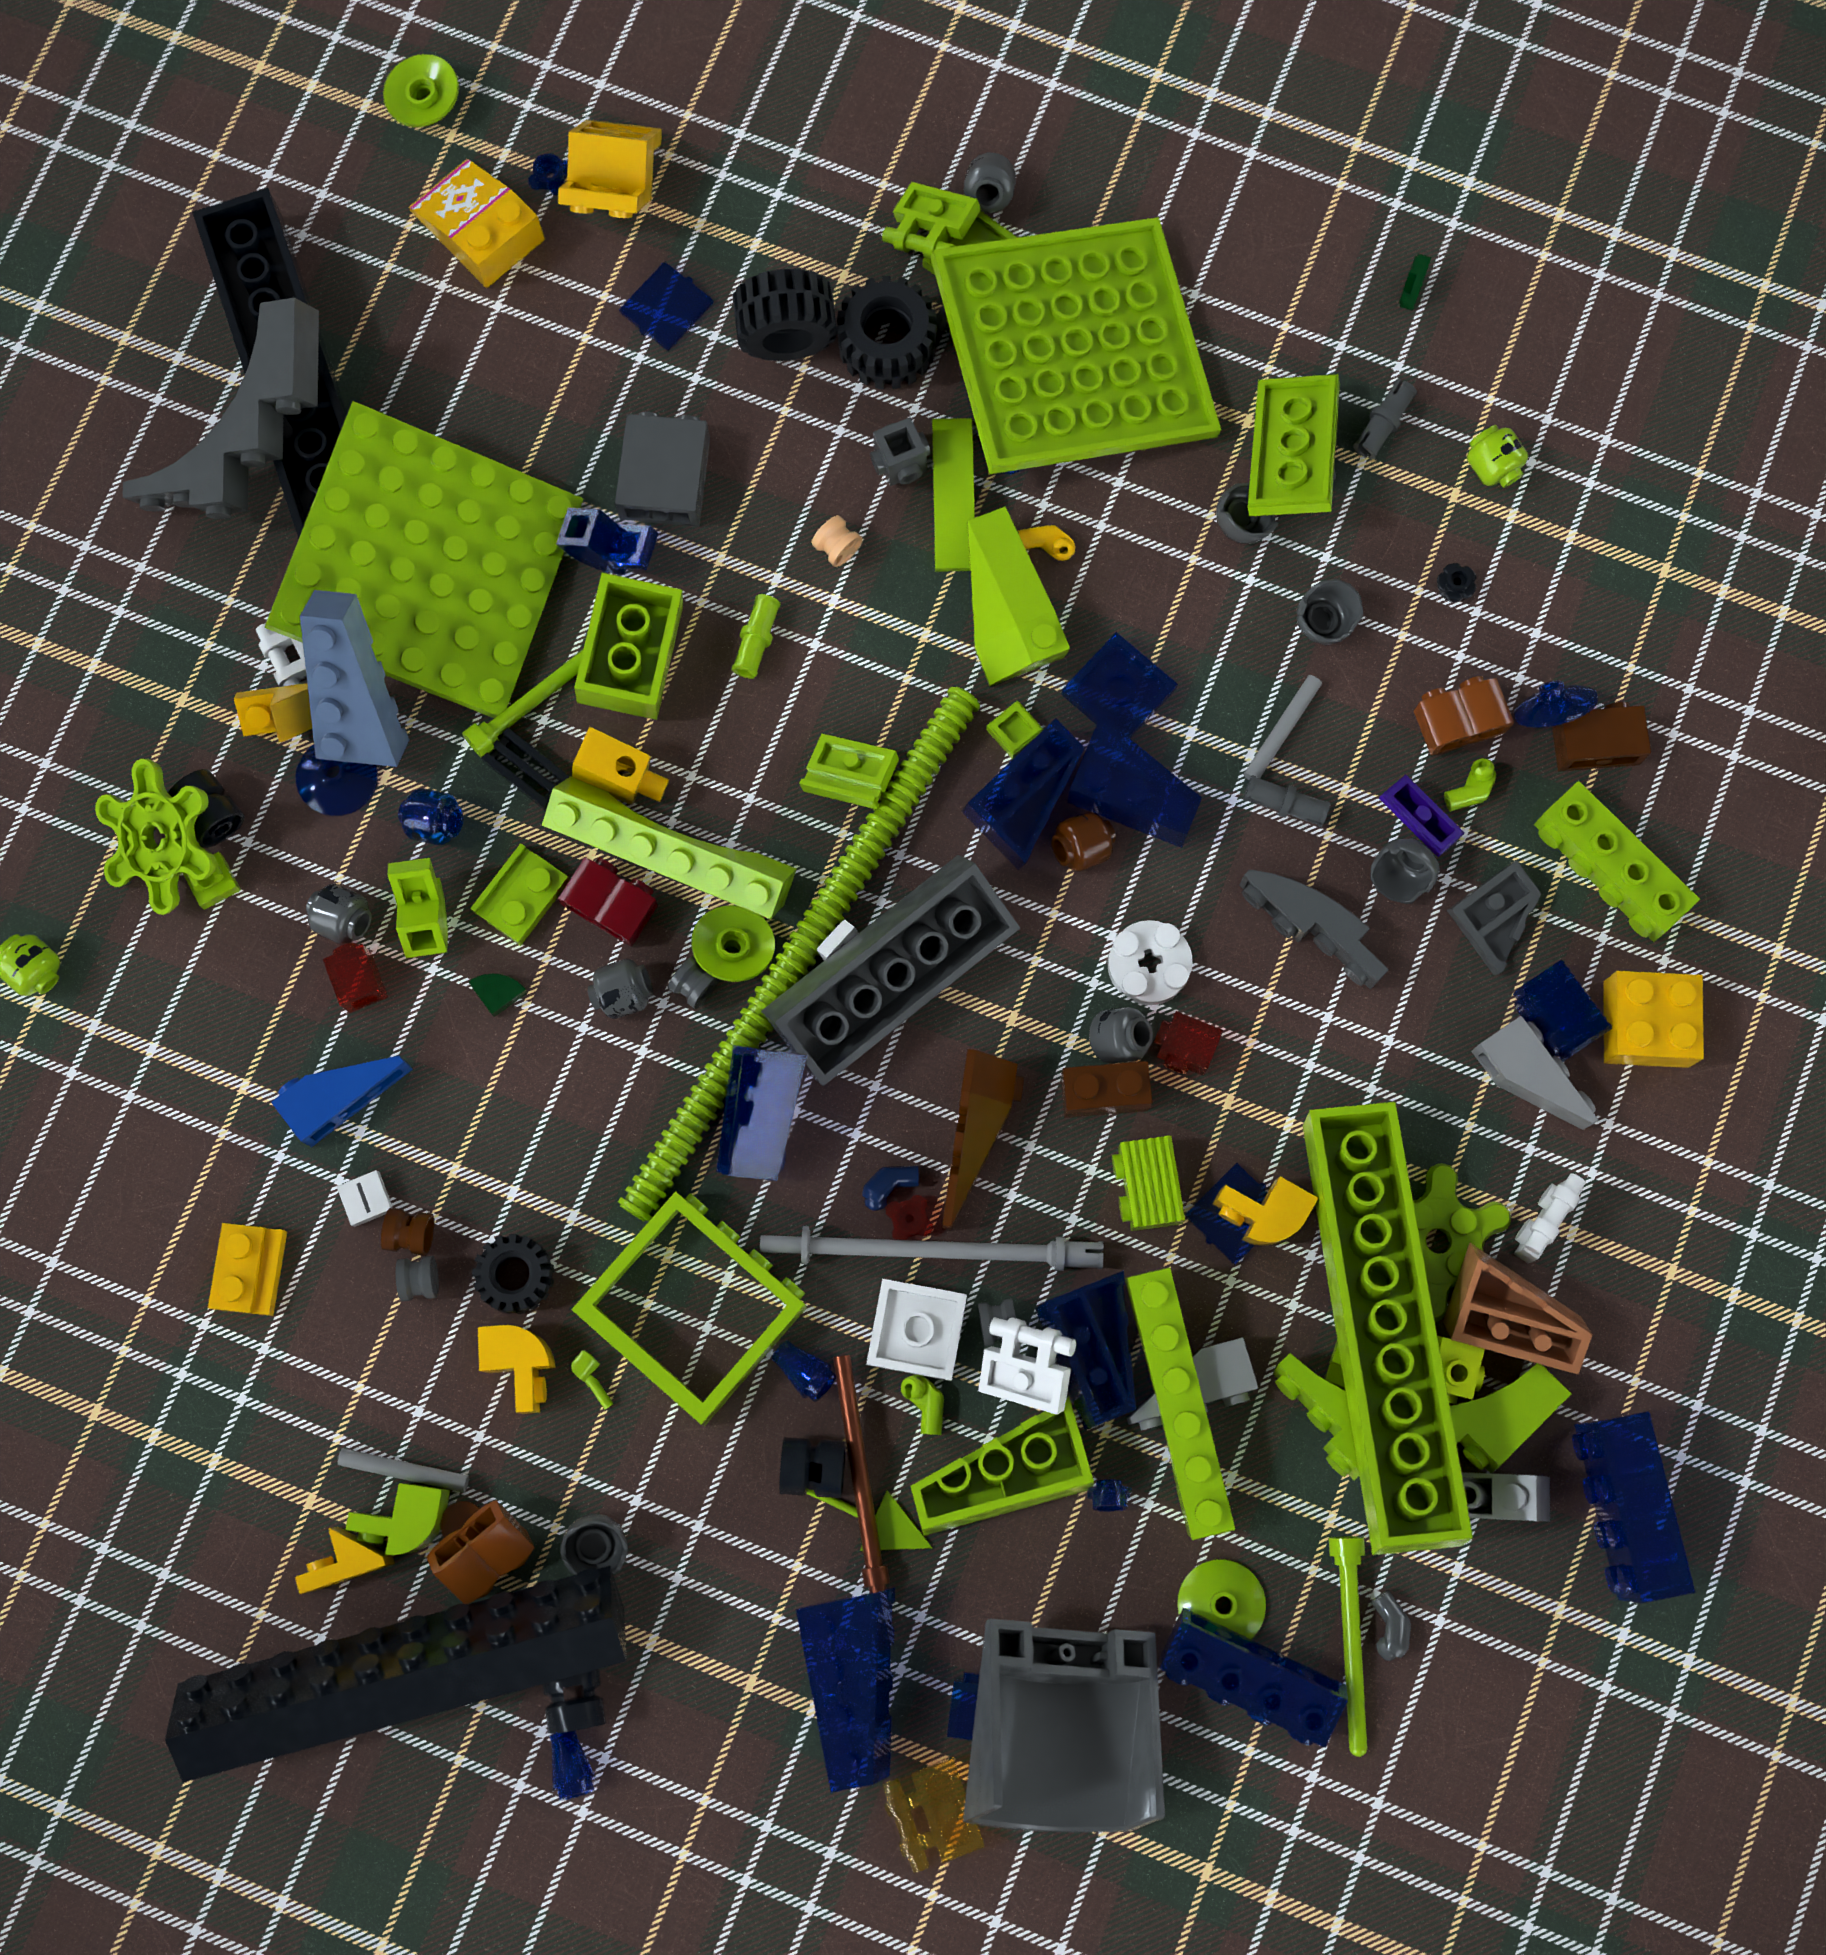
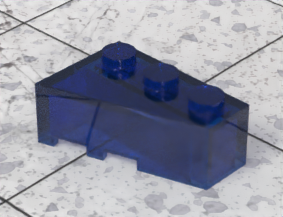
(759, 1112)
(1101, 1364)

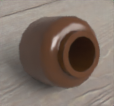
(1083, 841)

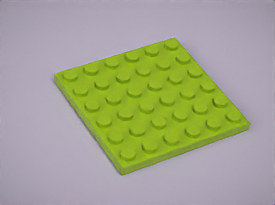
(1074, 345)
(437, 549)

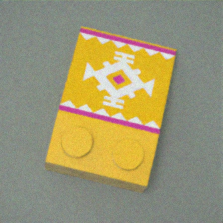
(479, 221)

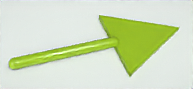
(893, 1524)

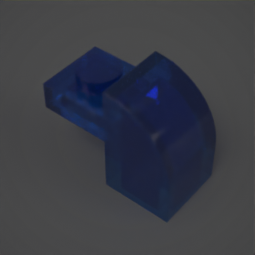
(603, 543)

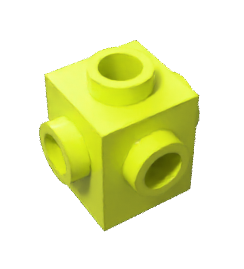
(1461, 1368)

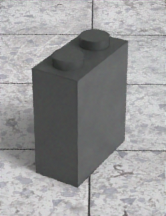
(662, 469)

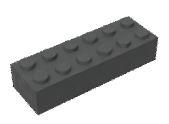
(891, 969)

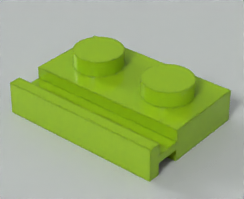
(849, 771)
(520, 894)

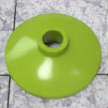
(415, 79)
(735, 928)
(1229, 1579)

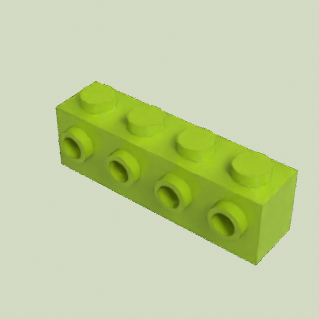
(1615, 862)

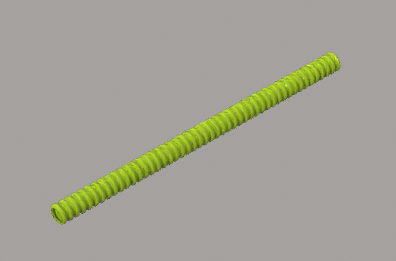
(802, 949)

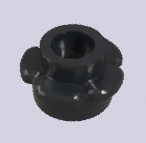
(1451, 591)

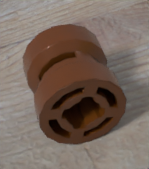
(407, 1231)

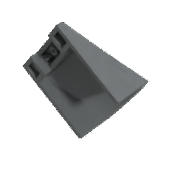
(1066, 1731)

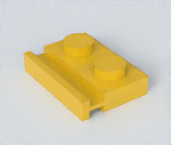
(247, 1269)

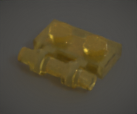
(943, 1801)

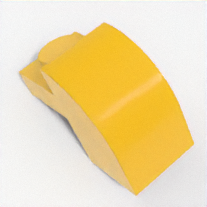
(1275, 1219)
(517, 1350)

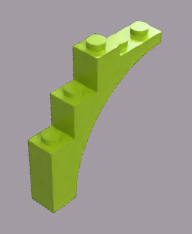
(1485, 1427)

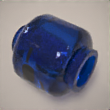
(430, 816)

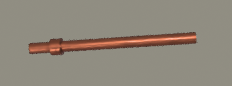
(875, 1574)

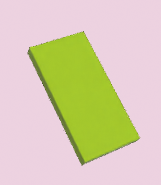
(1294, 445)

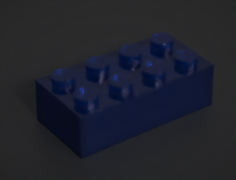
(1633, 1508)

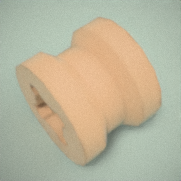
(837, 541)

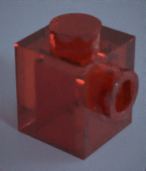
(1187, 1044)

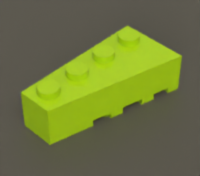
(1009, 1473)

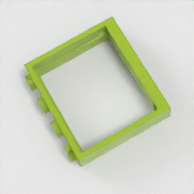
(753, 1263)

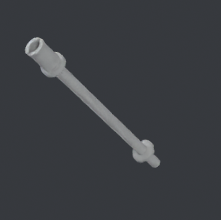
(1055, 1253)

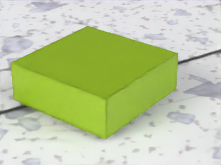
(1014, 729)

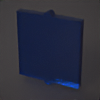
(666, 306)
(1217, 1230)

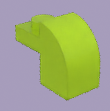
(420, 907)
(413, 1522)

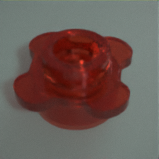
(915, 1208)

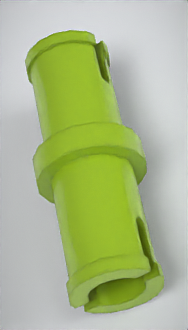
(756, 636)

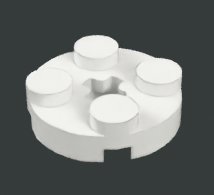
(1163, 942)

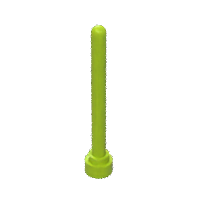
(483, 736)
(1347, 1554)

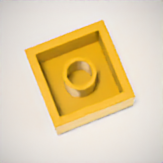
(1653, 1019)

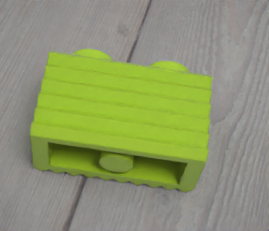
(1149, 1183)

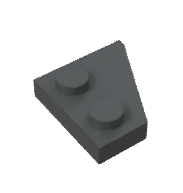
(1496, 914)

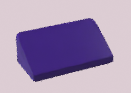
(1422, 815)

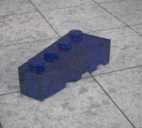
(851, 1684)

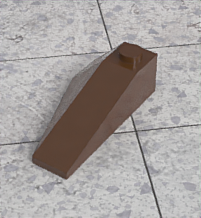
(984, 1108)

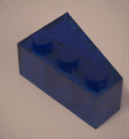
(1132, 787)
(1023, 794)

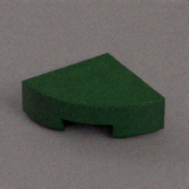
(1414, 281)
(497, 991)

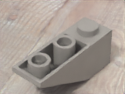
(1525, 1068)
(1222, 1373)
(1507, 1496)

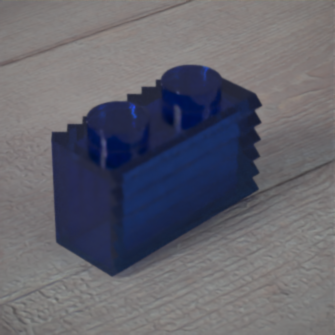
(1561, 1011)

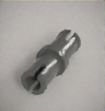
(1385, 419)
(1286, 801)

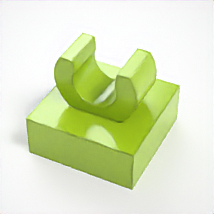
(216, 887)

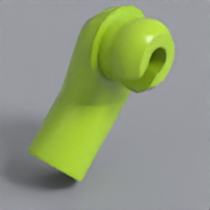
(1476, 787)
(928, 1400)

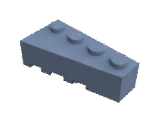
(346, 685)

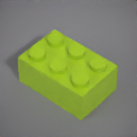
(629, 646)

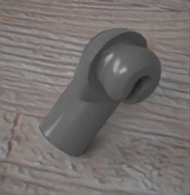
(1397, 1627)

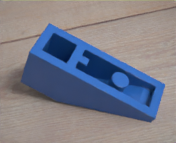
(329, 1098)

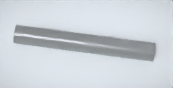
(1283, 727)
(403, 1470)

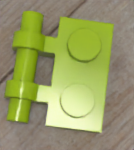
(931, 210)

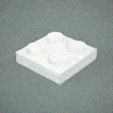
(916, 1329)

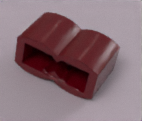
(608, 900)

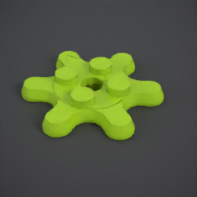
(137, 849)
(1443, 1211)

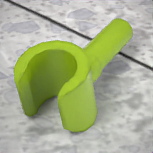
(583, 1367)

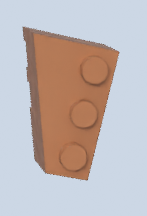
(1512, 1316)

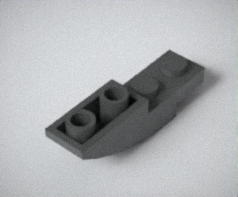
(1302, 910)

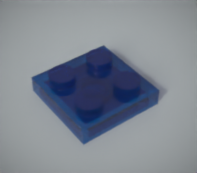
(1119, 686)

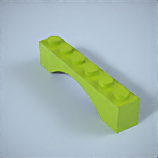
(724, 872)
(1180, 1403)

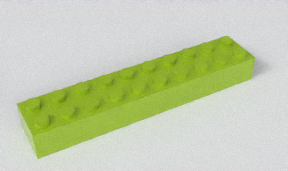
(1386, 1330)

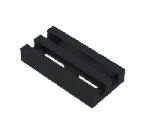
(501, 748)

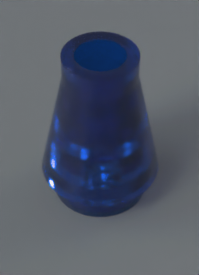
(805, 1371)
(570, 1767)

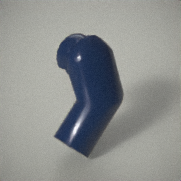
(885, 1181)

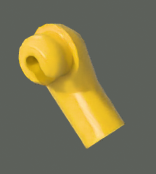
(1050, 539)

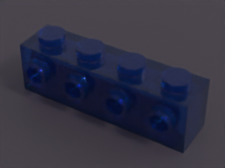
(1253, 1678)

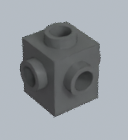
(900, 452)

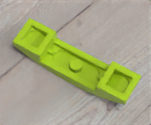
(952, 492)

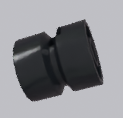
(222, 815)
(797, 1466)
(574, 1712)

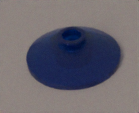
(1555, 705)
(334, 795)

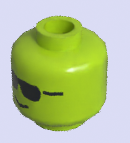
(1497, 456)
(28, 965)

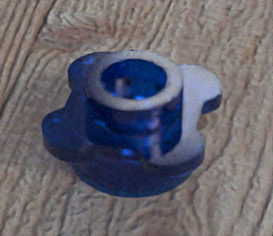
(548, 164)
(1109, 1495)

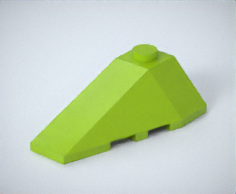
(1010, 607)

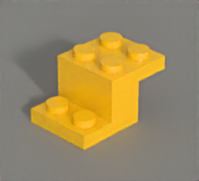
(609, 168)

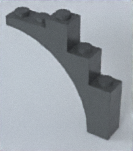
(250, 432)

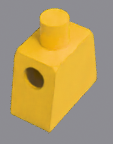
(602, 760)

